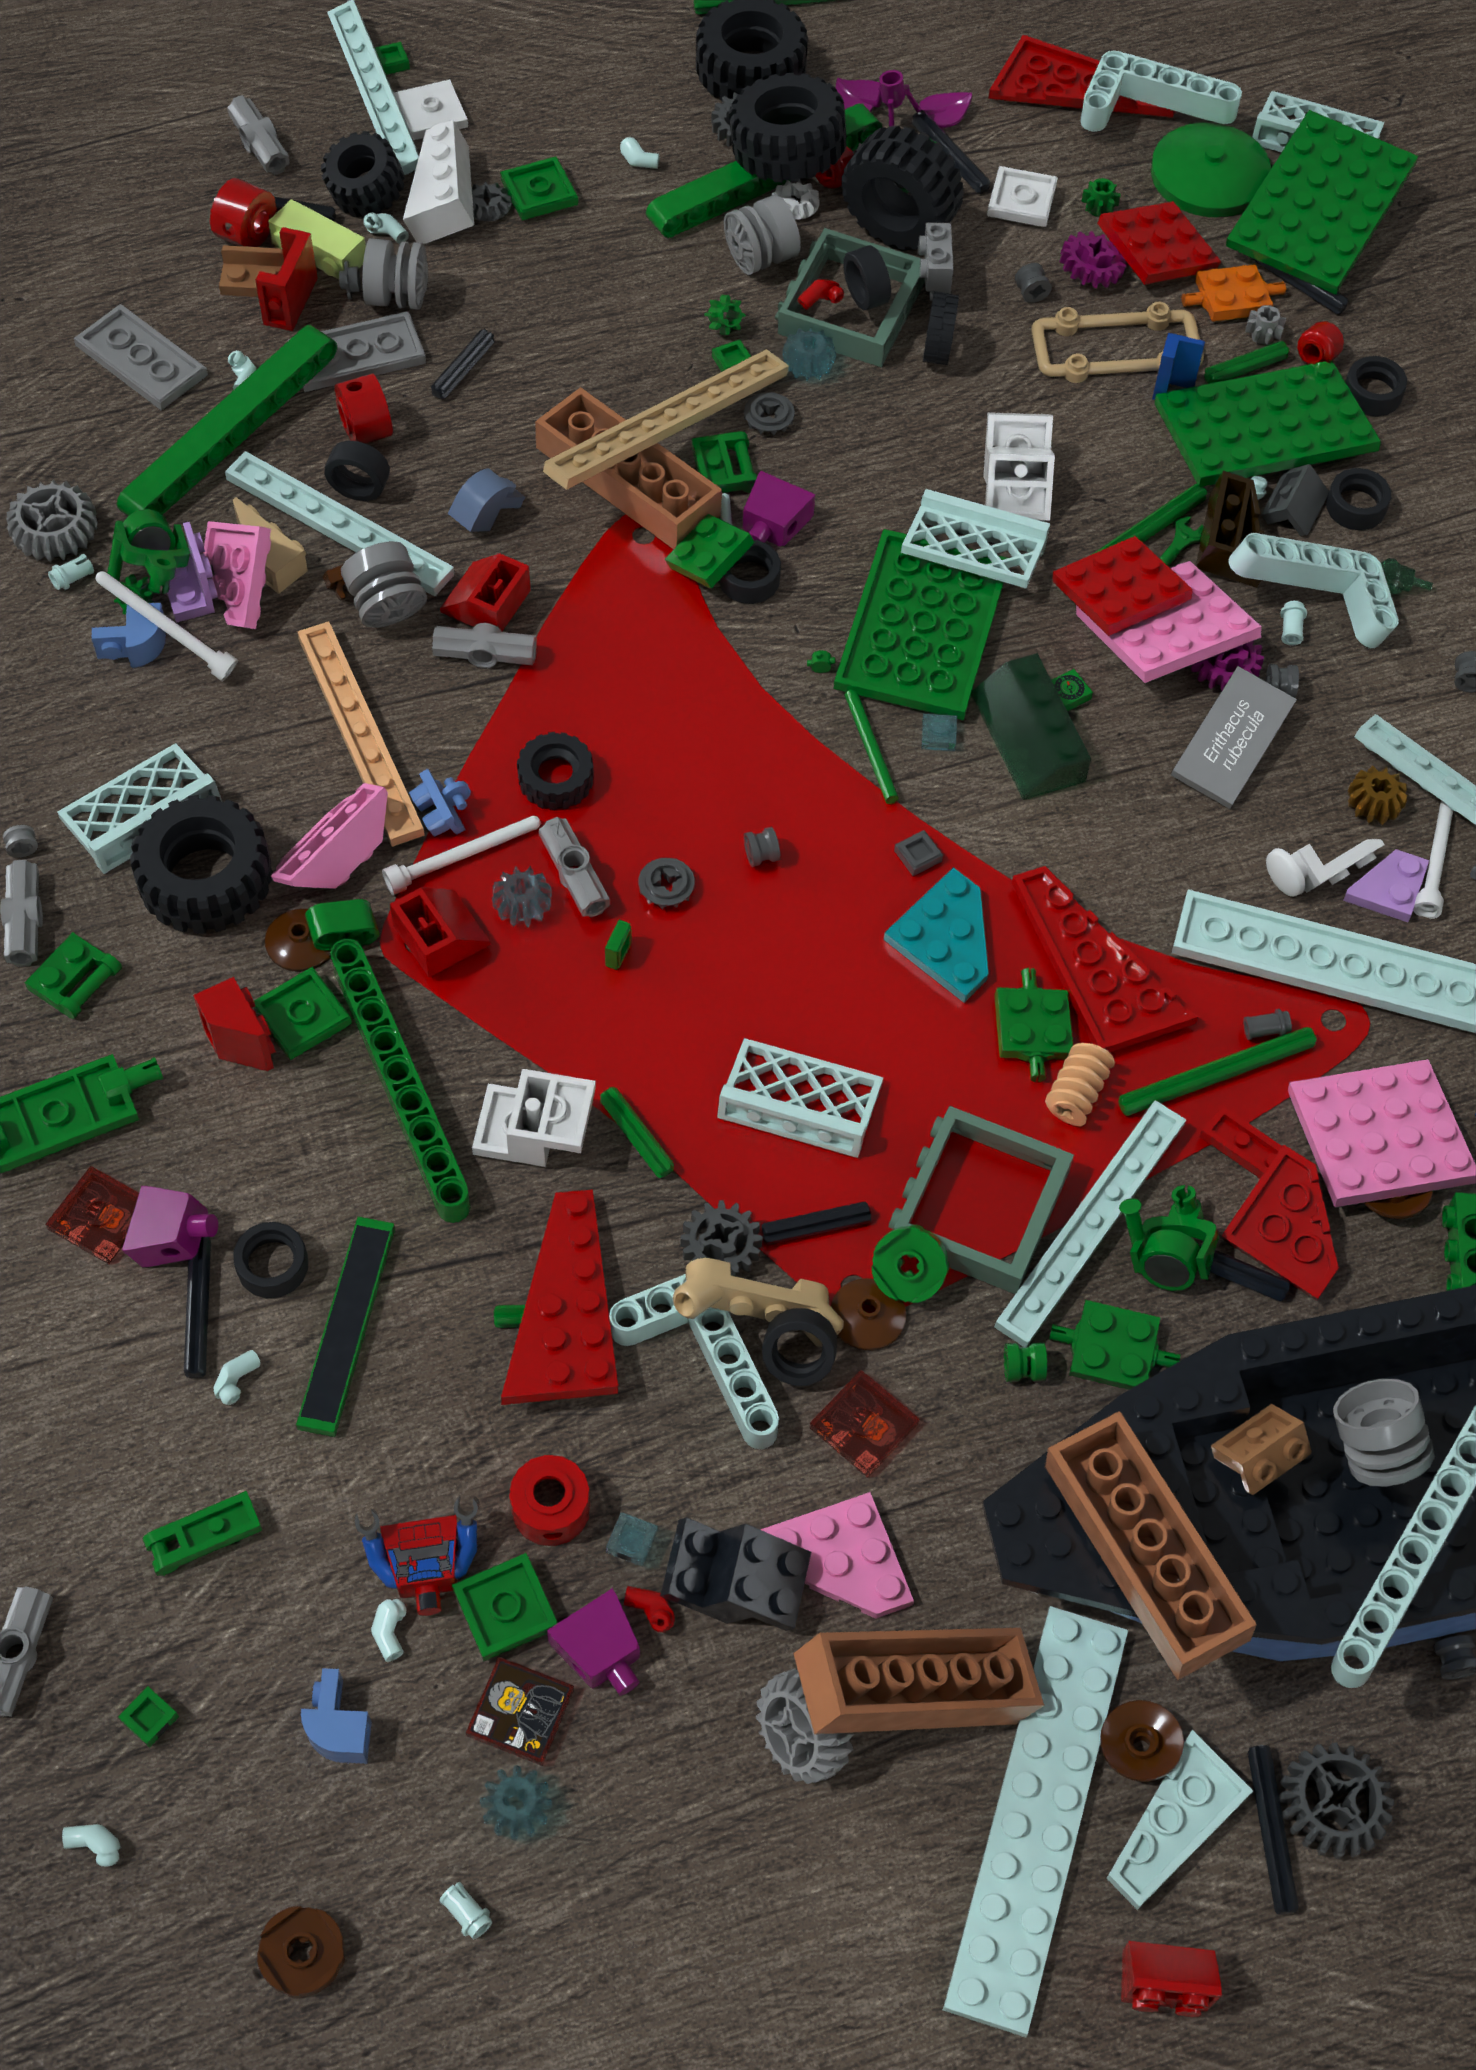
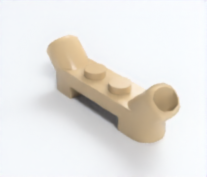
(712, 1286)

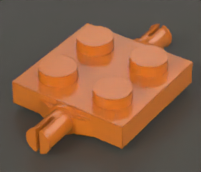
(1232, 292)

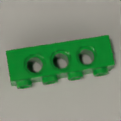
(1459, 1247)

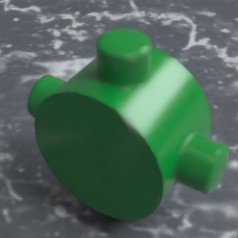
(821, 661)

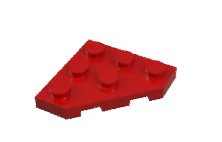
(1287, 1225)

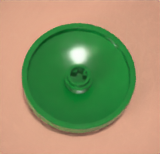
(1209, 169)

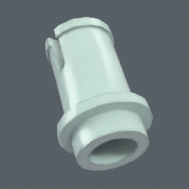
(70, 572)
(1293, 617)
(466, 1911)

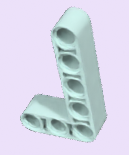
(1157, 85)
(1324, 568)
(713, 1345)

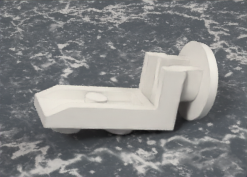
(1305, 870)

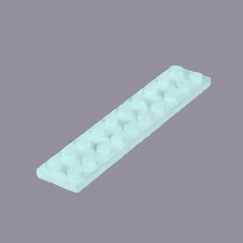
(1327, 960)
(1036, 1825)

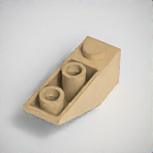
(286, 557)

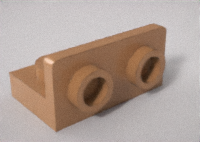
(242, 266)
(1263, 1447)

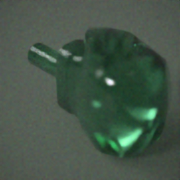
(1401, 577)

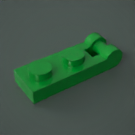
(202, 1533)

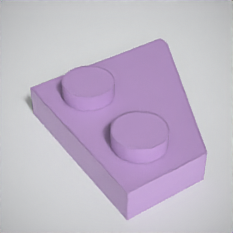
(1390, 885)

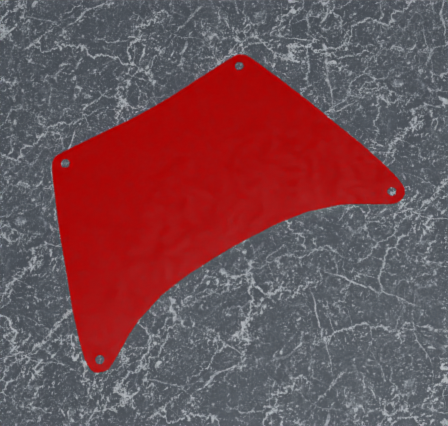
(787, 947)

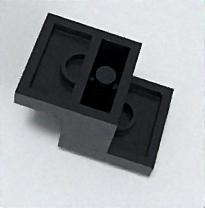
(736, 1574)

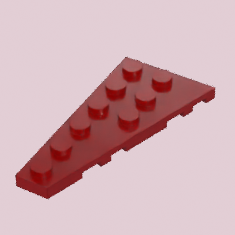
(1056, 77)
(1103, 977)
(565, 1325)

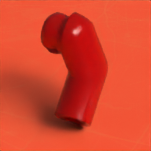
(823, 290)
(655, 1607)

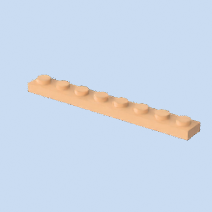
(359, 730)

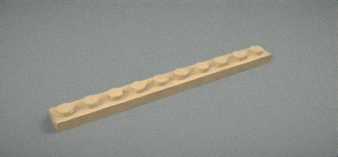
(664, 419)

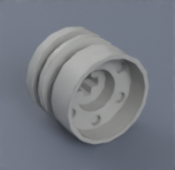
(762, 234)
(391, 273)
(383, 584)
(1384, 1432)

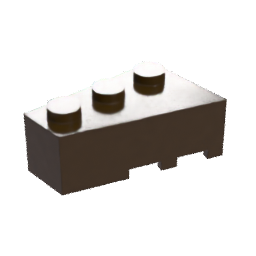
(1228, 520)

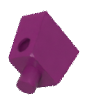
(776, 510)
(167, 1227)
(598, 1643)

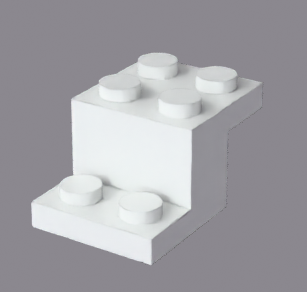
(1019, 464)
(534, 1117)

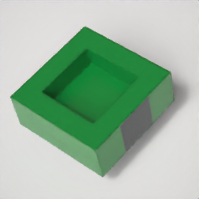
(148, 1716)

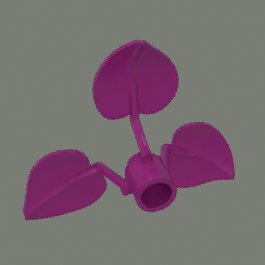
(943, 108)

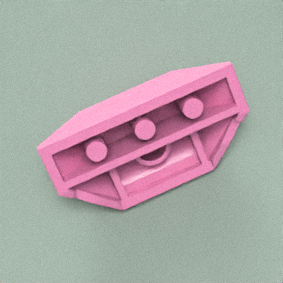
(337, 842)

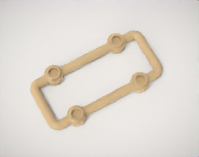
(1077, 366)

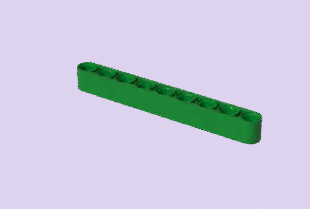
(733, 185)
(229, 423)
(402, 1092)

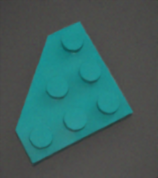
(946, 935)

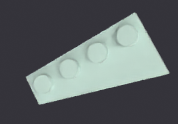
(1178, 1820)

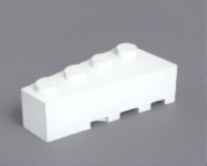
(441, 186)

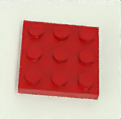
(1158, 242)
(1122, 585)

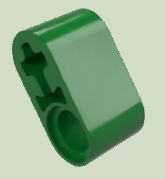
(342, 920)

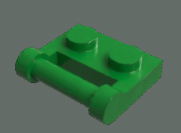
(715, 465)
(65, 969)

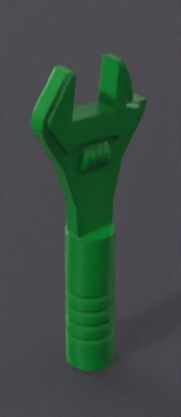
(1183, 537)

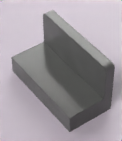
(1297, 498)

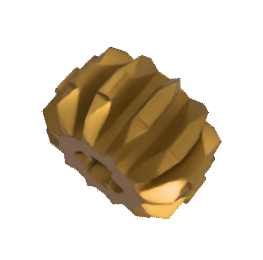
(1377, 795)

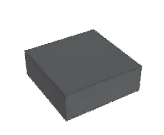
(918, 853)

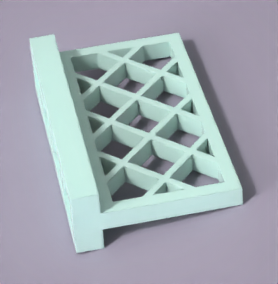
(1275, 129)
(979, 525)
(115, 845)
(792, 1117)

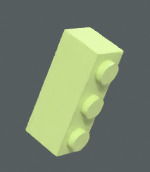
(330, 240)

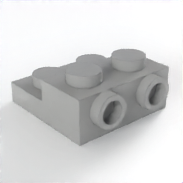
(938, 258)

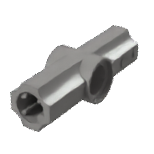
(258, 135)
(484, 645)
(580, 881)
(21, 913)
(23, 1627)

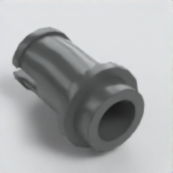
(1267, 1024)

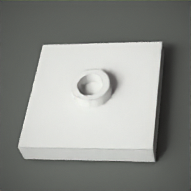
(430, 105)
(1022, 196)

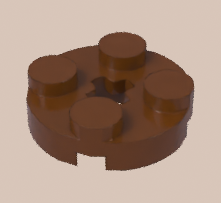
(275, 1948)

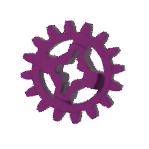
(1092, 259)
(1220, 667)

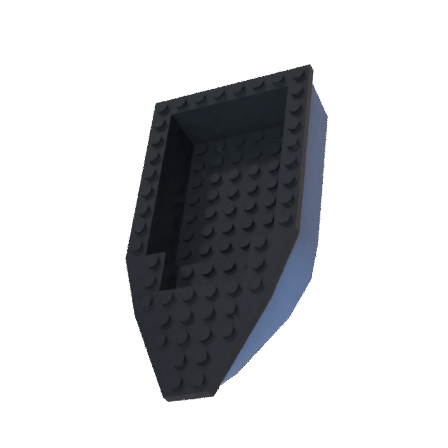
(1313, 1536)

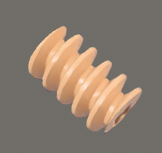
(1079, 1083)

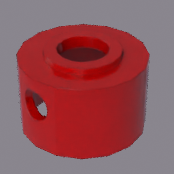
(246, 209)
(363, 409)
(563, 1519)

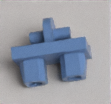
(445, 799)

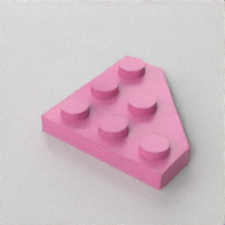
(239, 568)
(850, 1556)

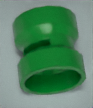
(1025, 1362)

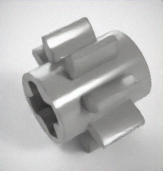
(1265, 325)

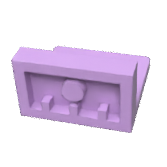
(190, 589)

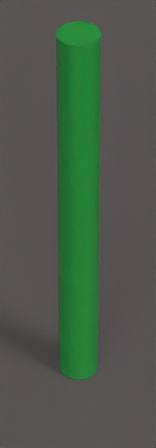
(871, 746)

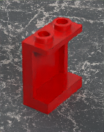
(285, 294)

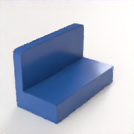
(1179, 363)

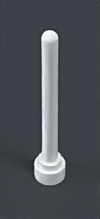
(219, 663)
(400, 877)
(1429, 899)

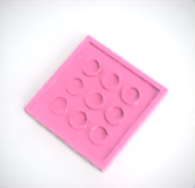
(1184, 633)
(1382, 1133)

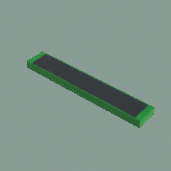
(345, 1327)

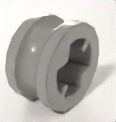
(20, 841)

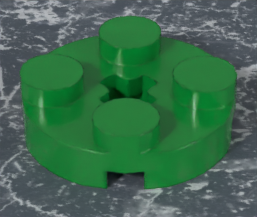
(906, 1285)

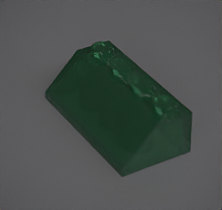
(1032, 728)

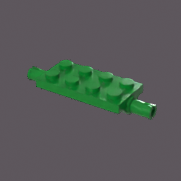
(69, 1109)

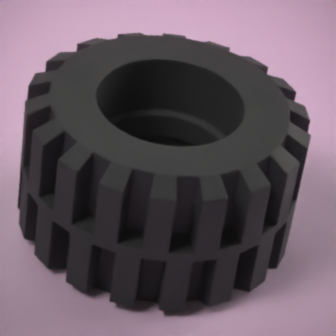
(354, 157)

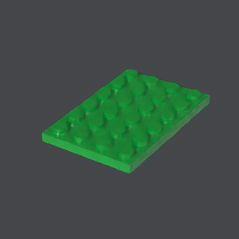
(1321, 201)
(1266, 422)
(918, 631)

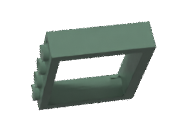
(849, 343)
(965, 1259)

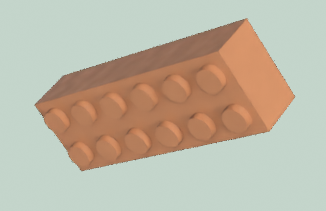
(648, 487)
(1149, 1545)
(917, 1679)

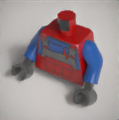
(422, 1554)

